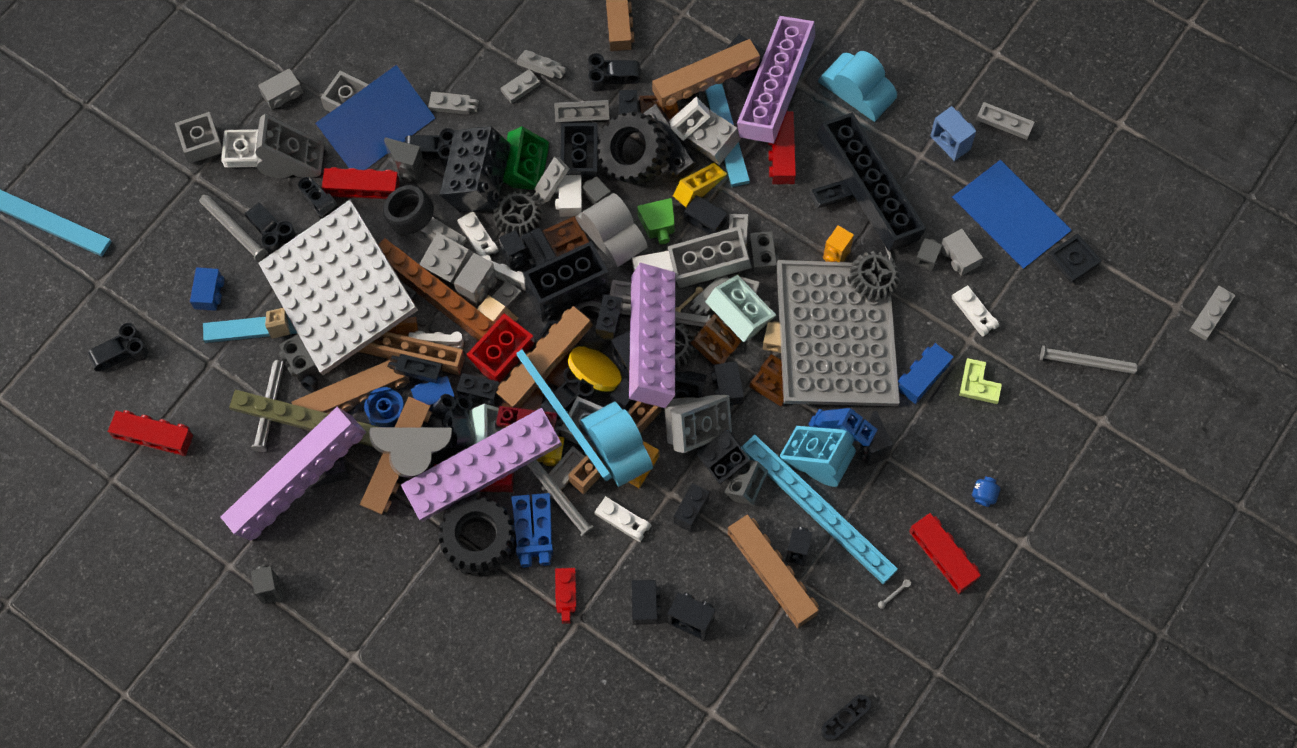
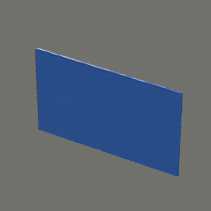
(380, 110)
(1011, 214)

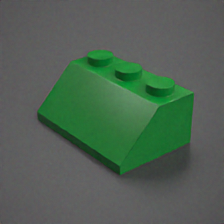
(526, 159)

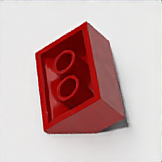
(497, 350)

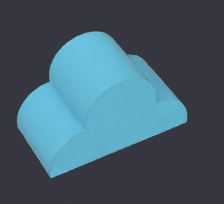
(860, 83)
(617, 442)
(820, 453)

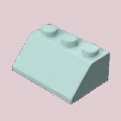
(740, 308)
(483, 421)

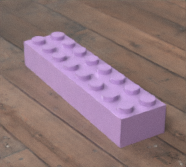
(776, 79)
(652, 336)
(481, 465)
(293, 474)

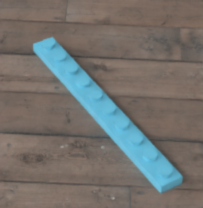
(820, 510)

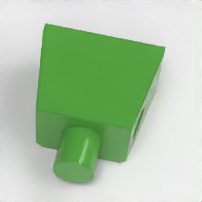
(657, 219)

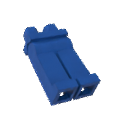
(846, 420)
(531, 544)

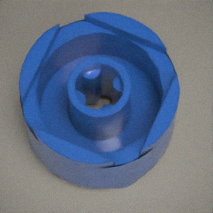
(380, 400)

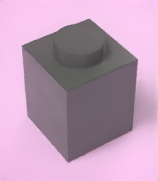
(595, 190)
(928, 254)

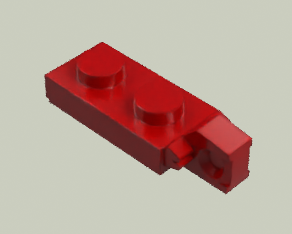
(565, 592)

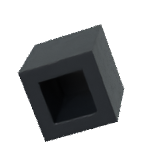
(621, 395)

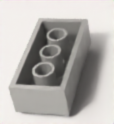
(709, 257)

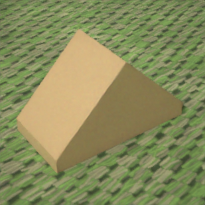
(494, 310)
(277, 323)

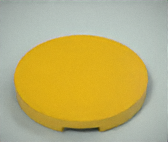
(594, 368)

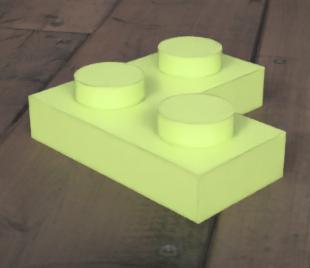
(975, 387)

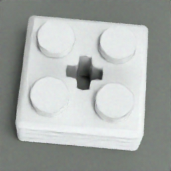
(232, 150)

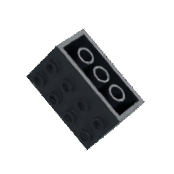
(475, 169)
(566, 281)

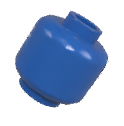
(986, 491)

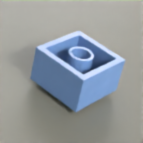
(953, 133)

